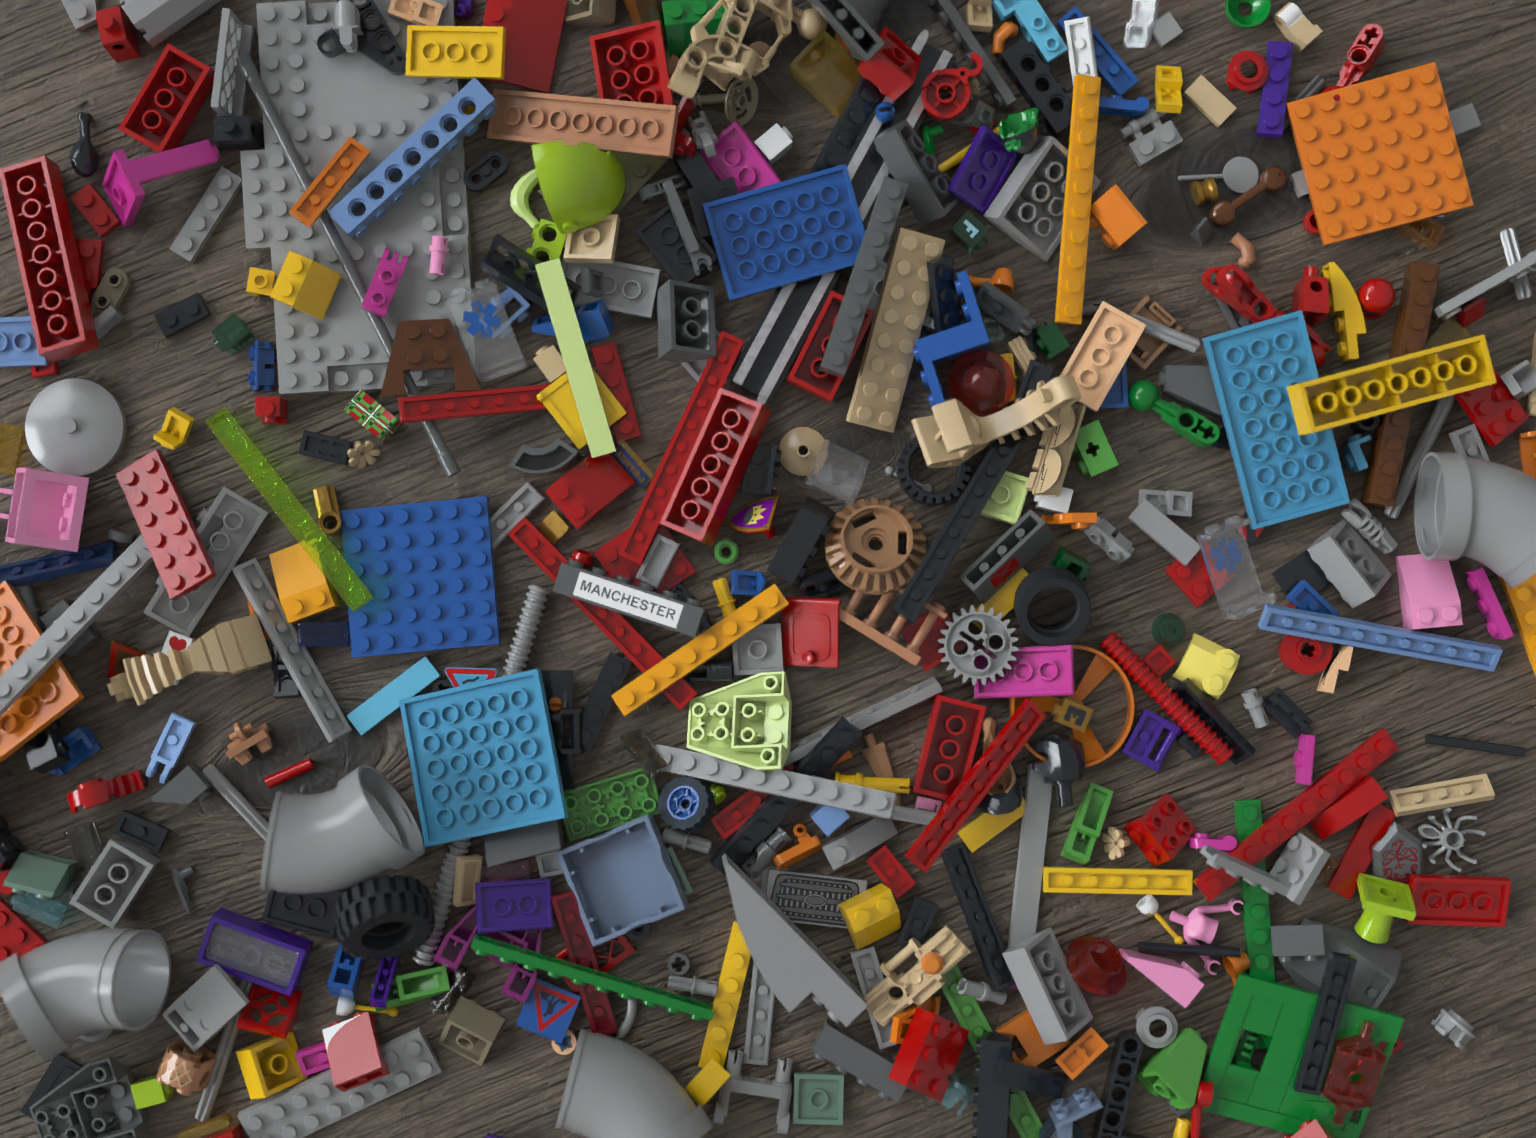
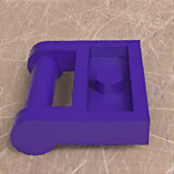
(1145, 736)

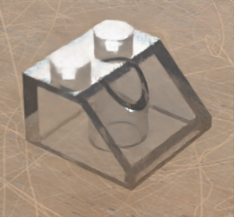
(837, 472)

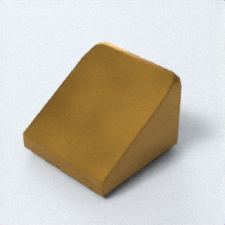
(554, 527)

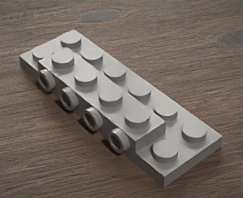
(225, 534)

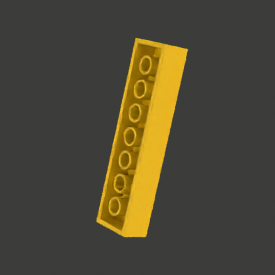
(1391, 385)

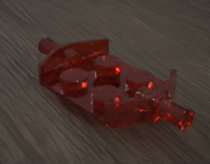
(1353, 1056)

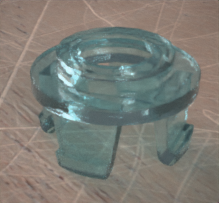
(955, 1092)

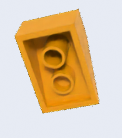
(301, 585)

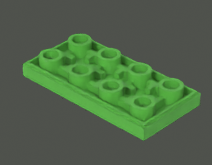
(610, 803)

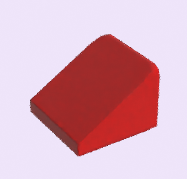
(1471, 312)

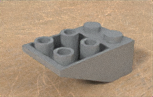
(206, 1008)

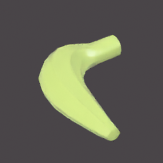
(520, 197)

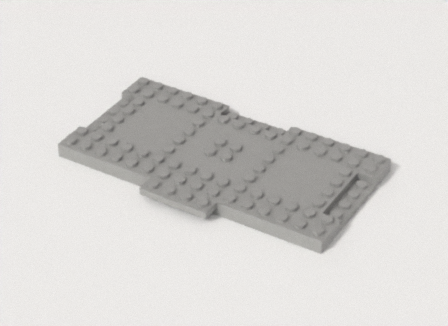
(321, 107)

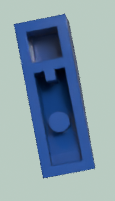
(592, 319)
(345, 974)

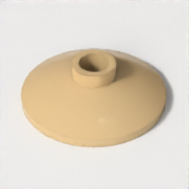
(792, 441)

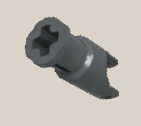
(766, 851)

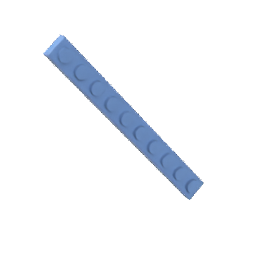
(1379, 637)

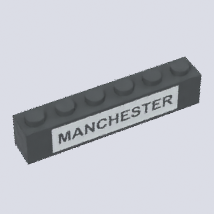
(629, 599)

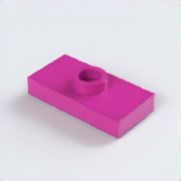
(1304, 759)

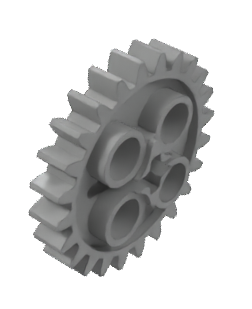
(991, 627)

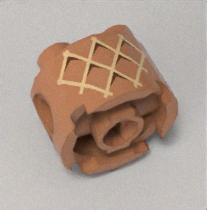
(186, 1069)

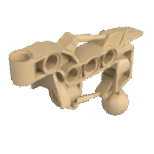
(740, 60)

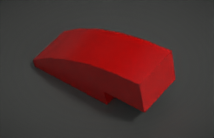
(1348, 807)

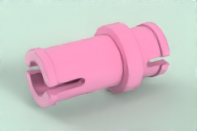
(438, 255)

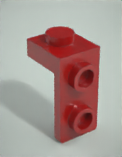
(683, 143)

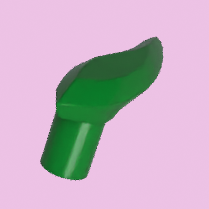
(927, 136)

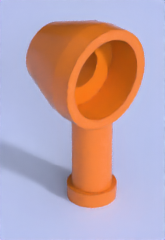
(1001, 279)
(1236, 965)

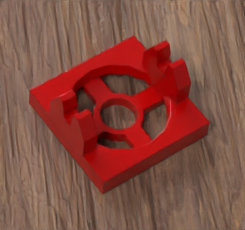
(280, 1030)

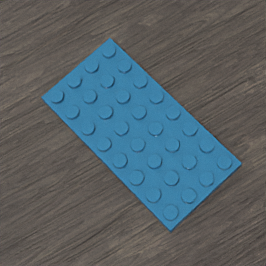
(1276, 467)

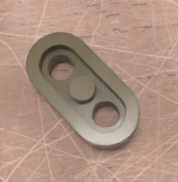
(112, 292)

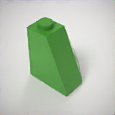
(1175, 1069)

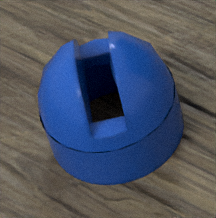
(885, 117)

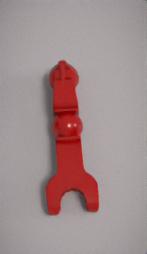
(1243, 296)

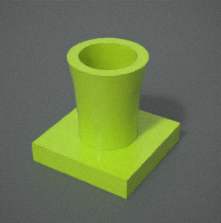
(1382, 902)

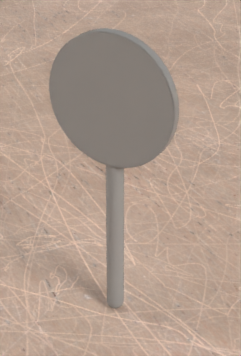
(1238, 175)

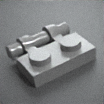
(1154, 143)

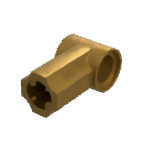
(328, 508)

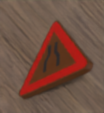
(117, 653)

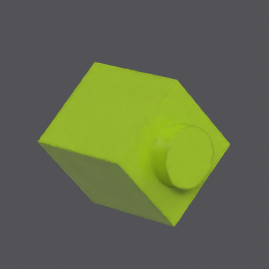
(150, 1092)

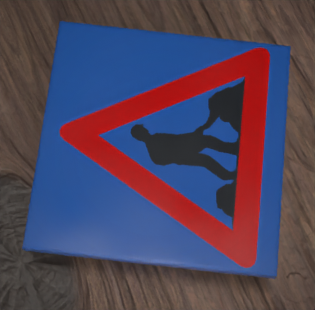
(548, 1010)

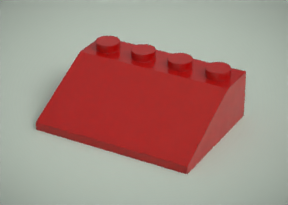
(531, 40)
(632, 64)

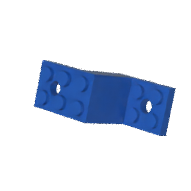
(951, 342)

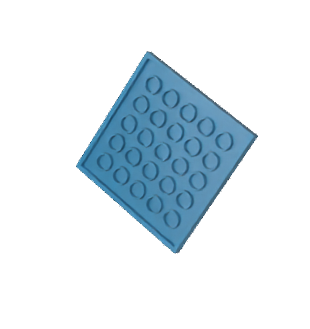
(483, 758)

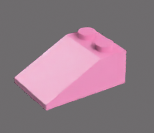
(1427, 593)
(1175, 979)

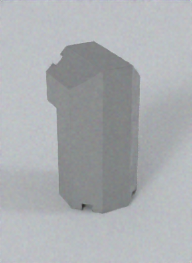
(163, 17)

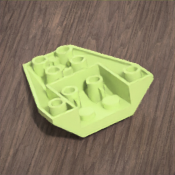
(744, 722)

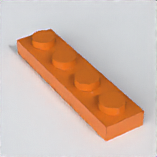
(329, 182)

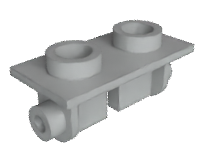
(1116, 548)

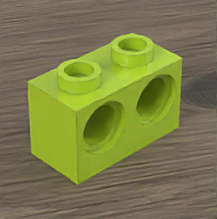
(554, 248)

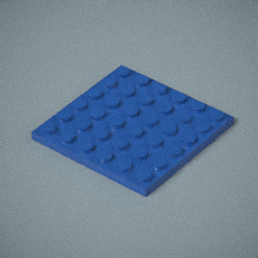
(427, 576)

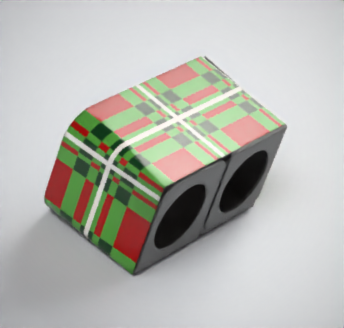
(372, 415)

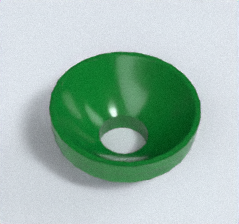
(1259, 12)

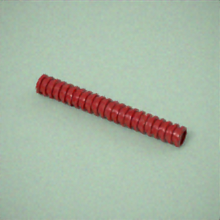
(1166, 698)

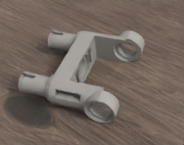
(778, 1088)

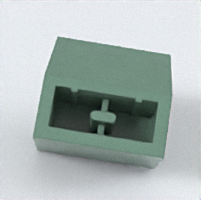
(41, 874)

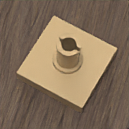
(593, 243)

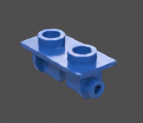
(260, 376)

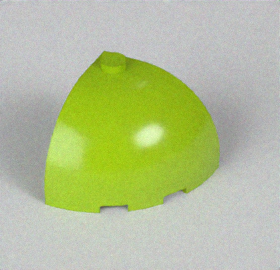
(578, 183)

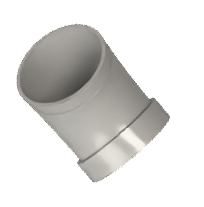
(1476, 513)
(339, 835)
(86, 986)
(625, 1094)

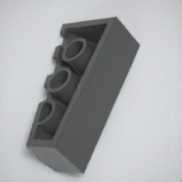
(910, 164)

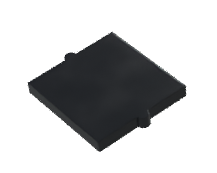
(1299, 569)

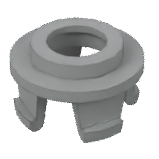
(1146, 1016)
(1452, 1022)

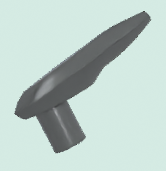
(178, 877)

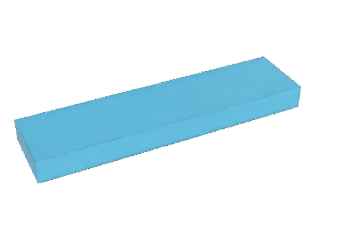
(387, 699)

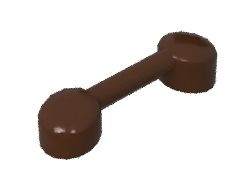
(1224, 211)

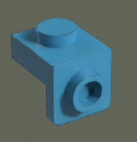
(1353, 455)

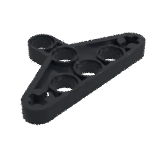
(368, 41)

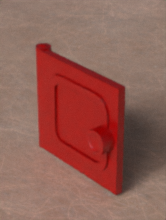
(813, 627)

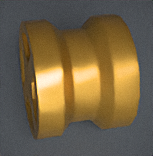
(1204, 191)

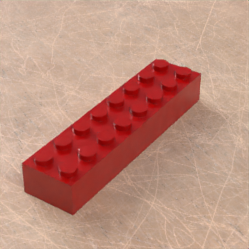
(48, 259)

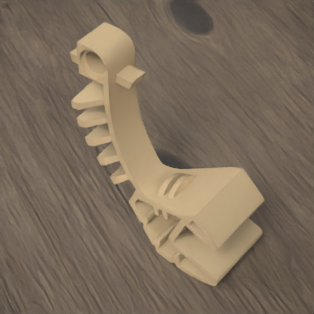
(958, 434)
(223, 651)

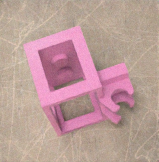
(46, 509)

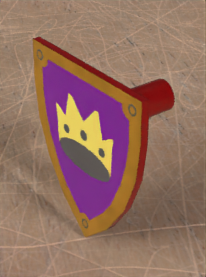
(755, 516)

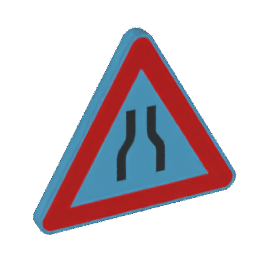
(466, 675)

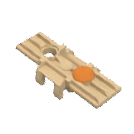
(922, 980)

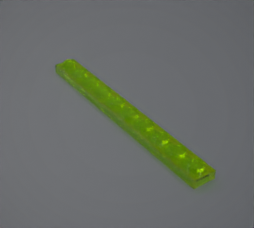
(289, 510)

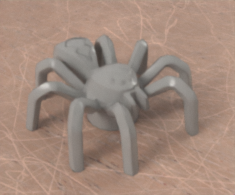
(1449, 838)

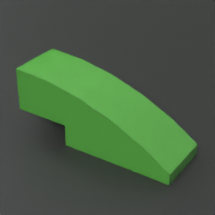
(1087, 824)
(417, 987)

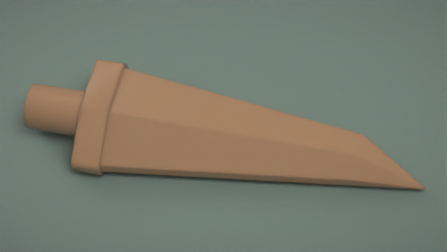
(878, 759)

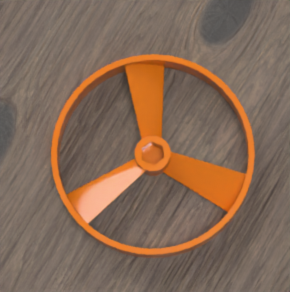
(1097, 671)

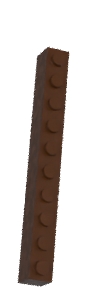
(1393, 427)

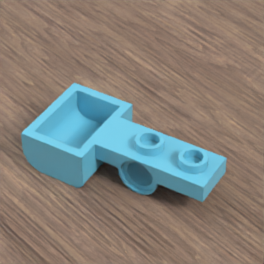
(1034, 26)

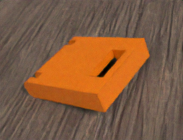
(1027, 1034)

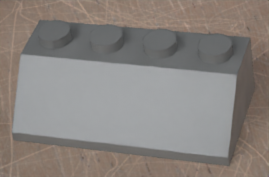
(1047, 987)

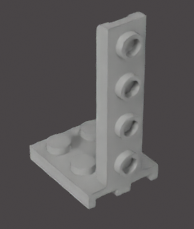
(1291, 874)

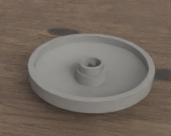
(75, 427)

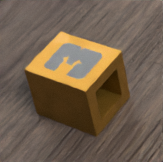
(1071, 714)

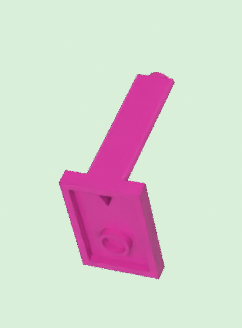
(125, 177)

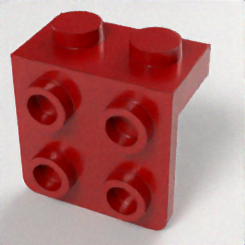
(1161, 830)

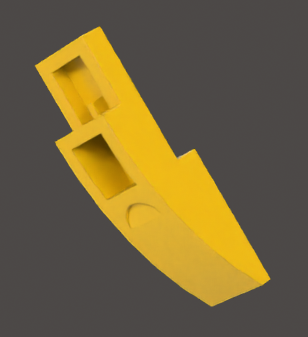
(1346, 305)

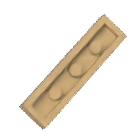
(1441, 795)

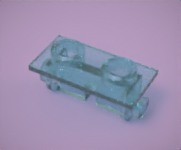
(45, 911)

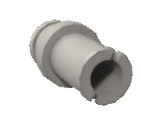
(1253, 703)

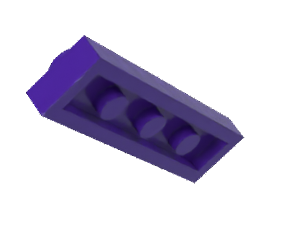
(1275, 90)

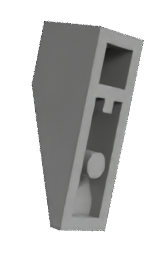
(858, 841)

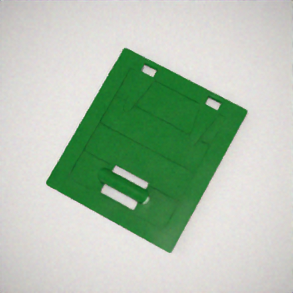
(1268, 1094)

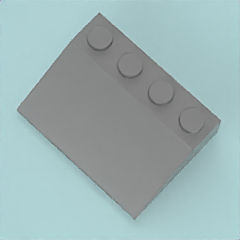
(1033, 199)

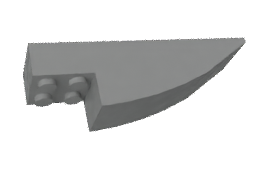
(786, 955)

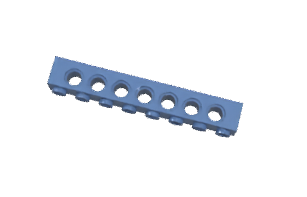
(415, 145)

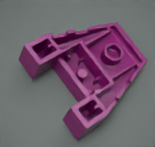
(460, 939)

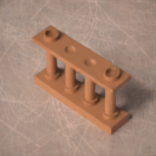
(890, 639)

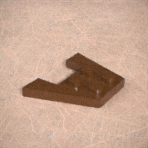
(426, 347)

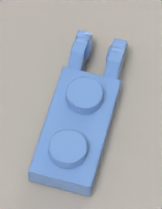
(171, 745)

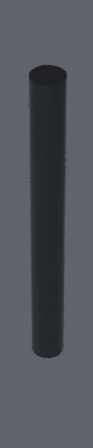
(1475, 745)
(1189, 949)

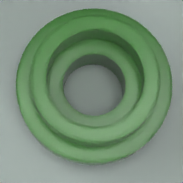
(718, 551)

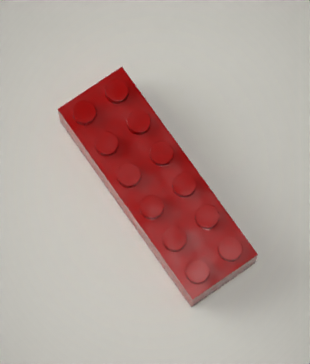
(715, 466)

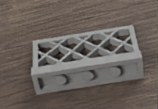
(229, 84)

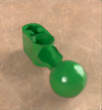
(1145, 396)

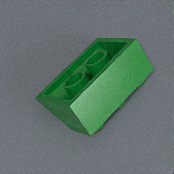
(682, 16)

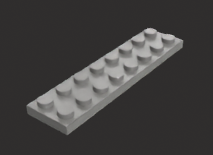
(318, 1103)

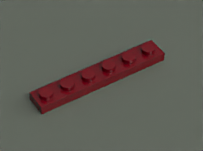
(582, 953)

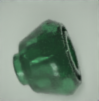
(1163, 629)

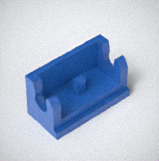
(81, 746)

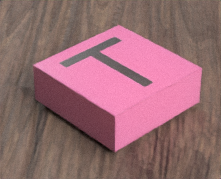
(927, 804)

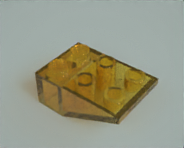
(826, 72)

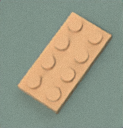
(1102, 353)

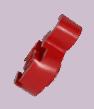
(955, 81)
(1300, 663)
(98, 791)

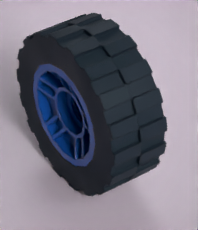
(680, 792)

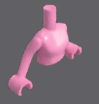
(1202, 927)

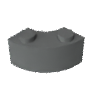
(545, 460)

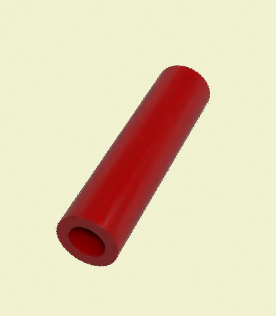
(289, 773)

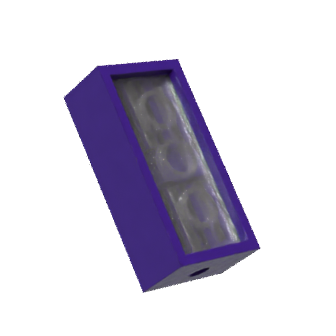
(255, 951)

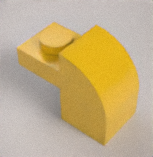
(706, 1082)

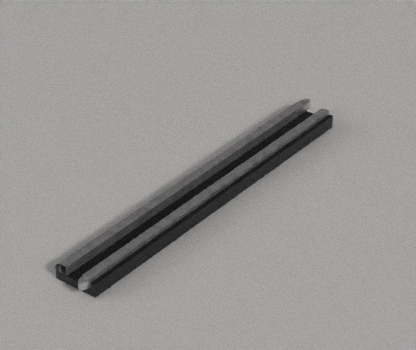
(798, 305)

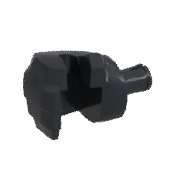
(1063, 764)

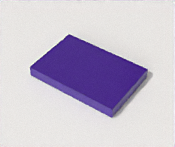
(982, 171)
(513, 905)

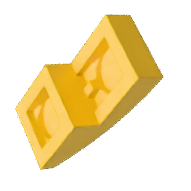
(1168, 89)

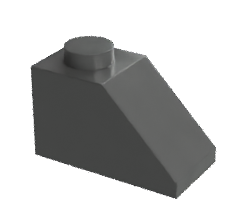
(185, 787)

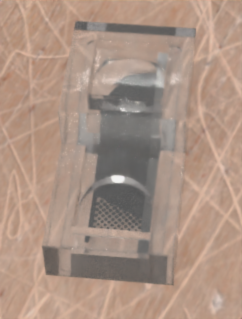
(1142, 23)

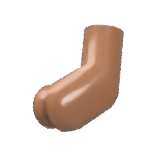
(1247, 250)

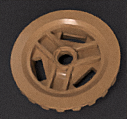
(890, 569)

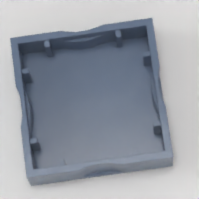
(622, 879)

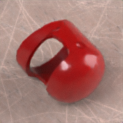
(1375, 296)

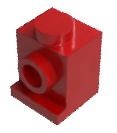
(271, 409)

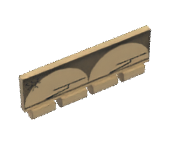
(1058, 446)

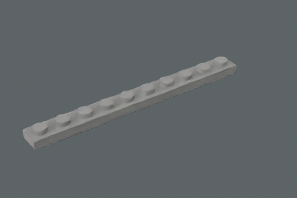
(73, 622)
(779, 783)

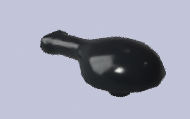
(83, 154)

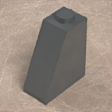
(1190, 386)

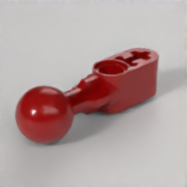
(1360, 49)

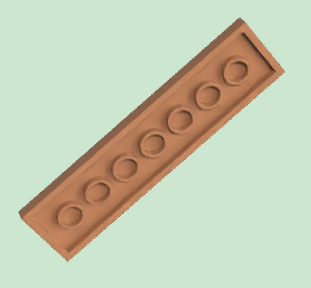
(574, 119)

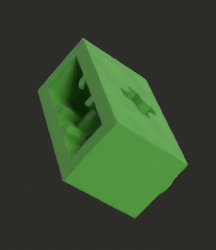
(1102, 459)

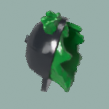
(1021, 131)

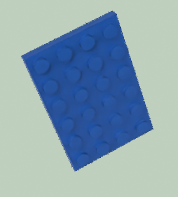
(786, 231)

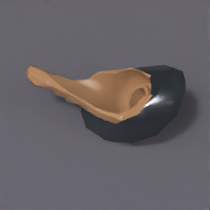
(1007, 791)

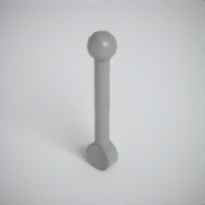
(889, 470)

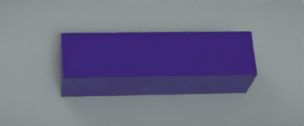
(384, 982)

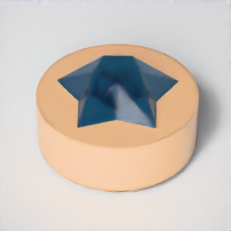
(568, 1044)

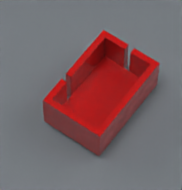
(928, 1054)

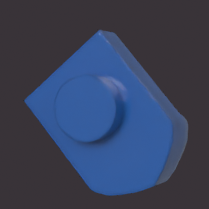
(747, 583)

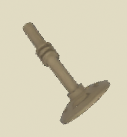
(733, 99)

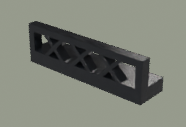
(511, 273)

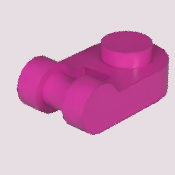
(1224, 842)

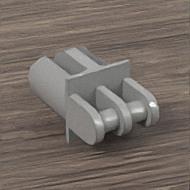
(347, 25)

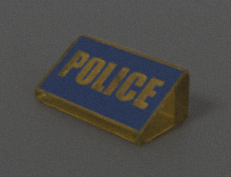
(632, 464)

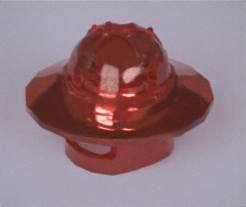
(981, 382)
(1096, 966)

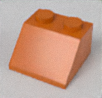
(1115, 218)

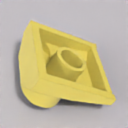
(1207, 666)

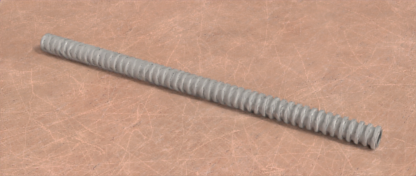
(515, 664)

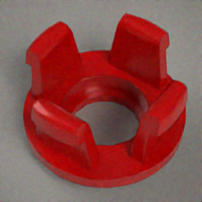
(1237, 80)

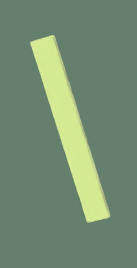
(575, 357)

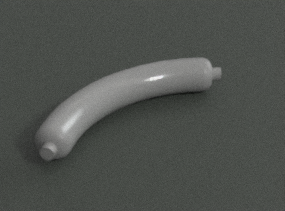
(629, 1018)

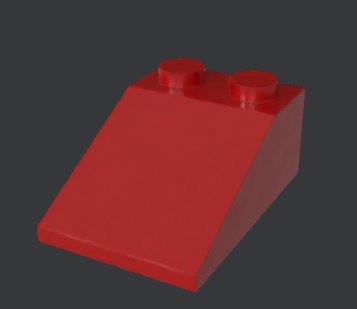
(589, 488)

